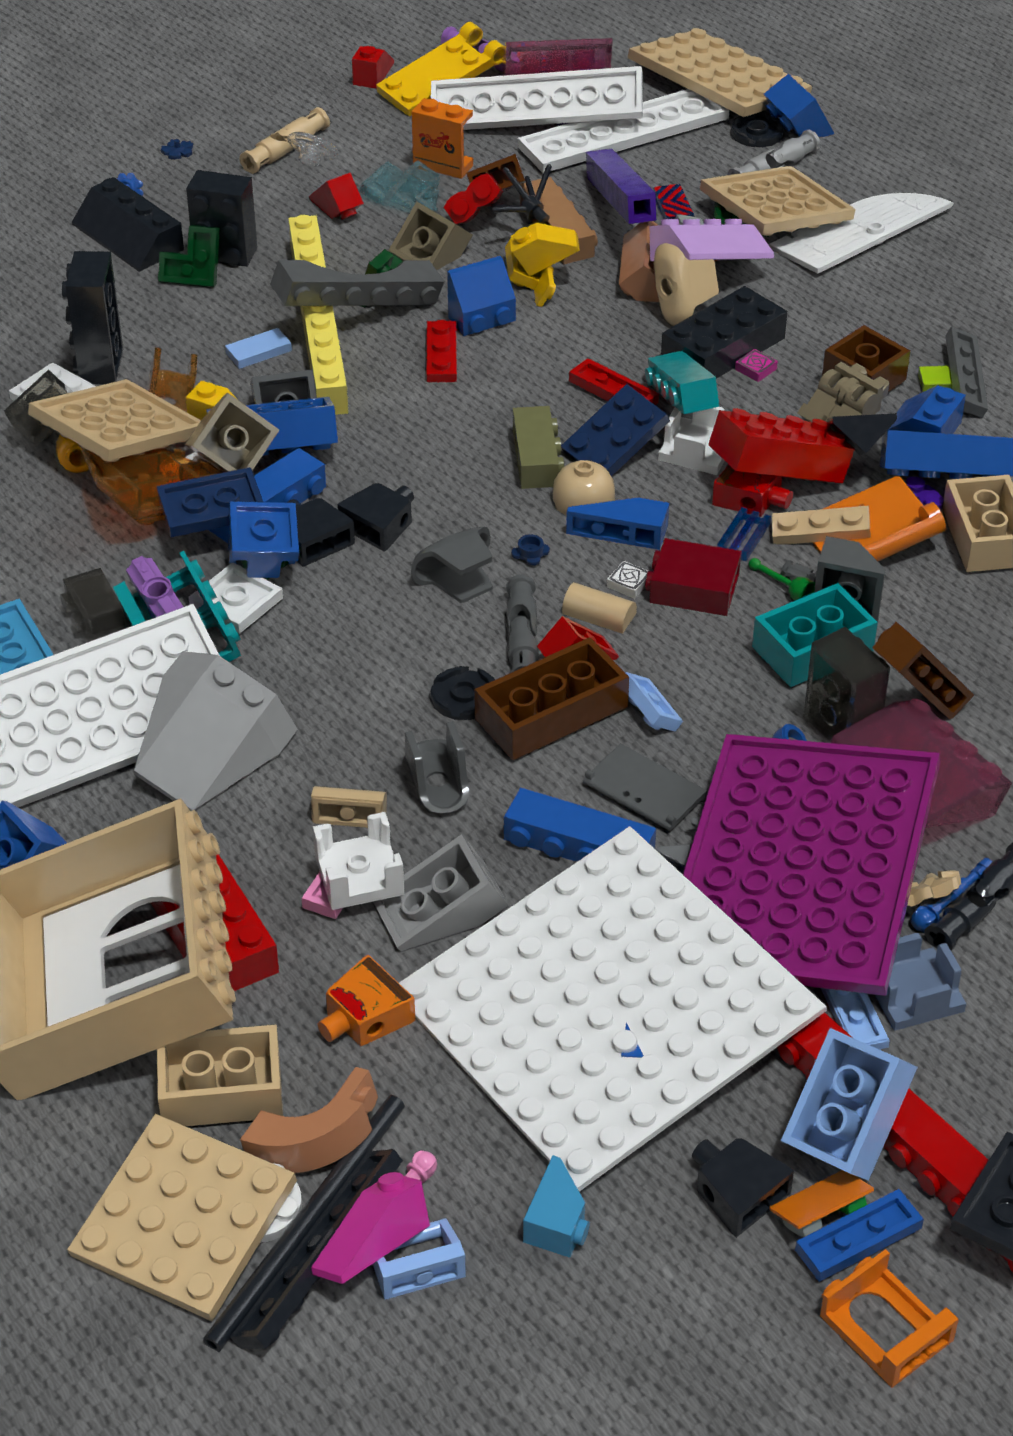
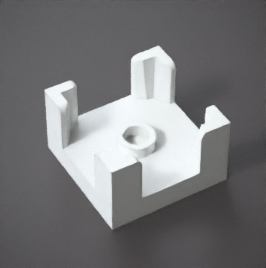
(359, 867)

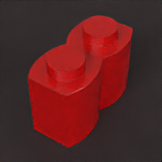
(479, 194)

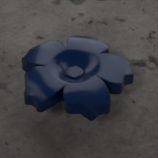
(176, 149)

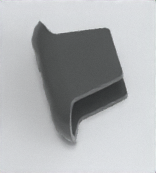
(456, 564)
(443, 758)

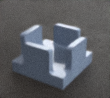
(922, 984)

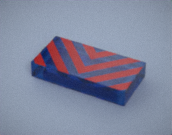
(672, 201)

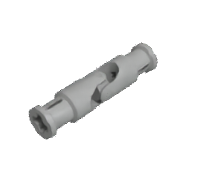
(787, 152)

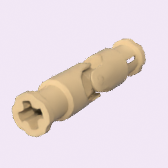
(276, 144)

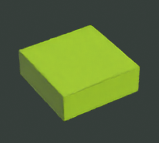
(934, 375)

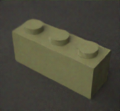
(536, 446)

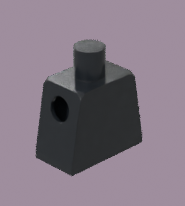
(379, 513)
(321, 530)
(740, 1182)

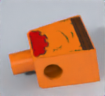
(366, 1004)

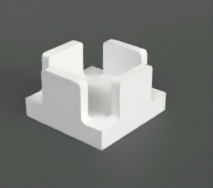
(688, 441)

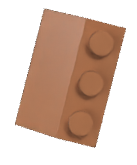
(636, 269)

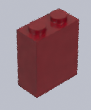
(694, 576)

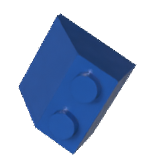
(796, 108)
(480, 296)
(931, 411)

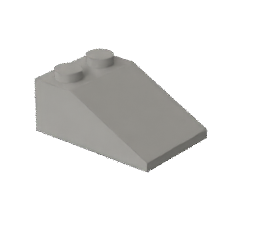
(442, 897)

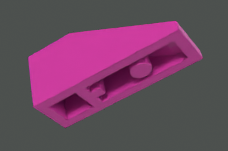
(374, 1226)

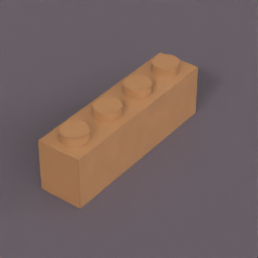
(564, 215)

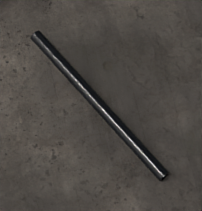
(296, 1231)

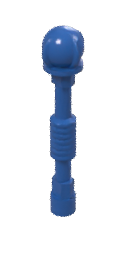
(929, 913)

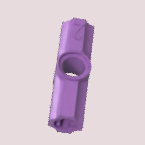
(153, 587)

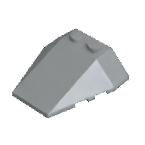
(209, 729)

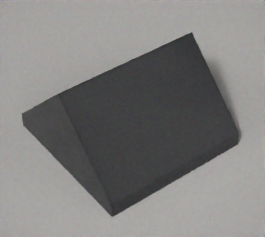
(862, 430)

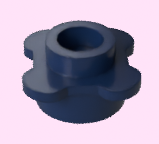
(530, 549)

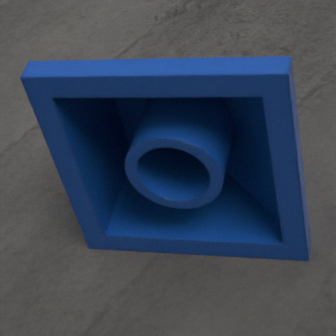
(23, 835)

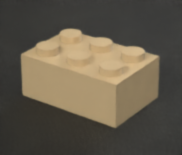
(981, 520)
(220, 1076)

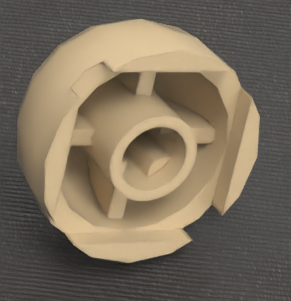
(582, 484)

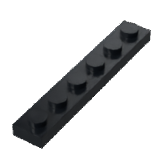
(295, 1278)

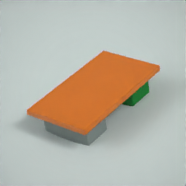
(805, 1209)

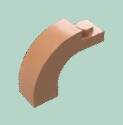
(319, 1137)

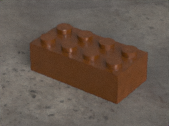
(551, 698)

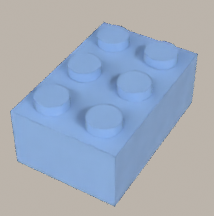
(849, 1104)

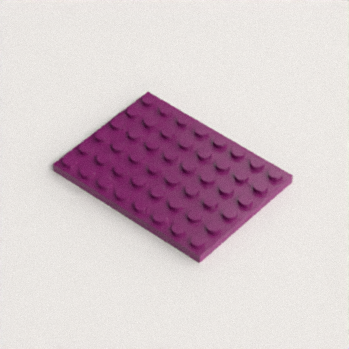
(815, 852)

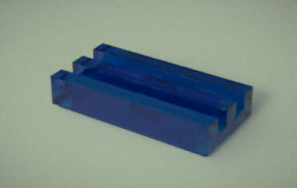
(763, 524)

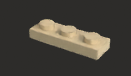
(817, 524)

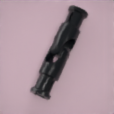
(966, 912)

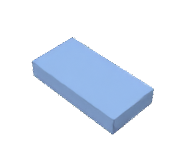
(258, 348)

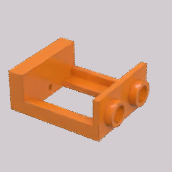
(872, 1277)

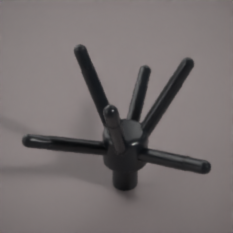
(531, 205)

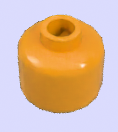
(70, 455)

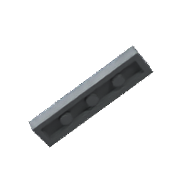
(967, 370)

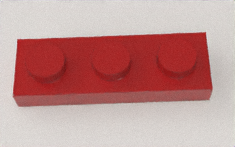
(441, 351)
(606, 382)

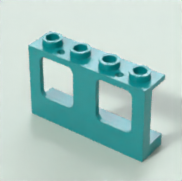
(210, 613)

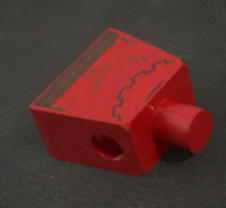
(749, 490)

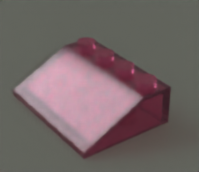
(556, 56)
(966, 782)

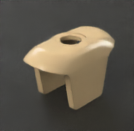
(682, 282)

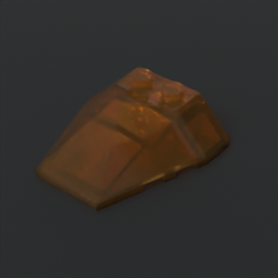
(134, 479)

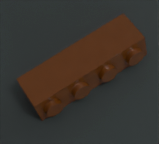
(922, 670)

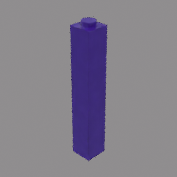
(621, 186)

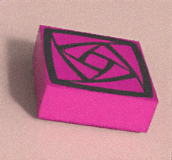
(756, 365)

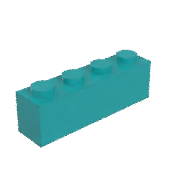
(682, 382)

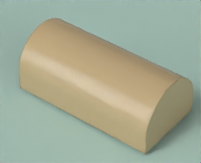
(598, 607)
(346, 806)

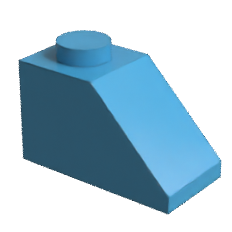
(556, 1213)

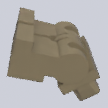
(845, 393)

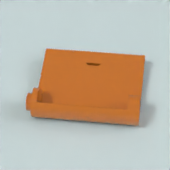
(895, 518)

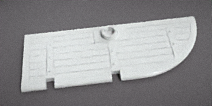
(873, 223)

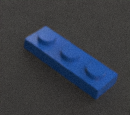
(859, 1235)

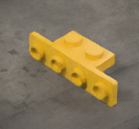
(541, 282)

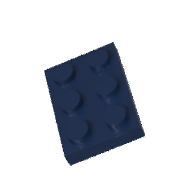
(616, 430)
(205, 501)

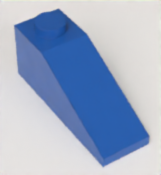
(621, 521)

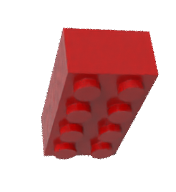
(781, 446)
(249, 943)

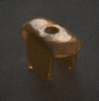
(171, 383)

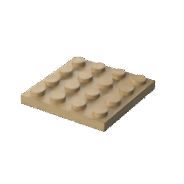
(777, 200)
(115, 419)
(183, 1216)

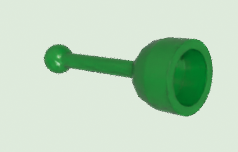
(797, 587)

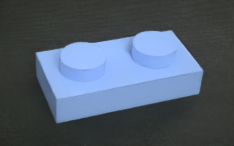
(652, 704)

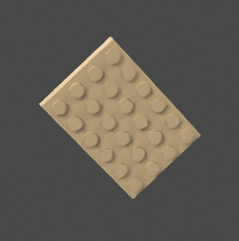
(712, 69)

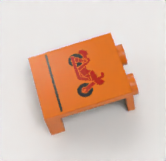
(440, 137)

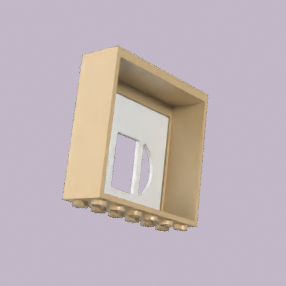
(55, 939)

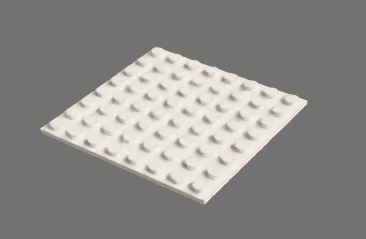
(546, 995)

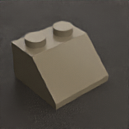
(430, 237)
(232, 435)

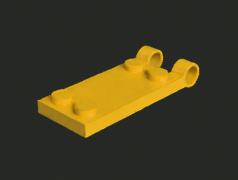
(448, 61)

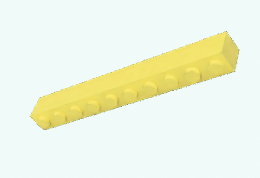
(319, 320)

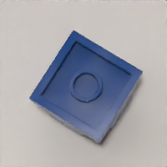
(263, 536)

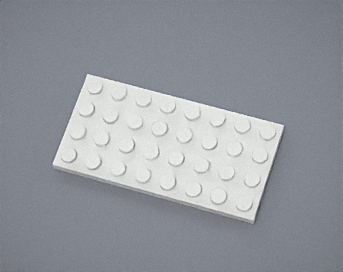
(87, 705)

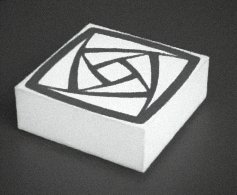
(628, 579)

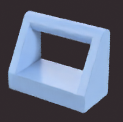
(423, 1268)

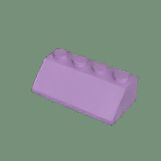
(711, 240)

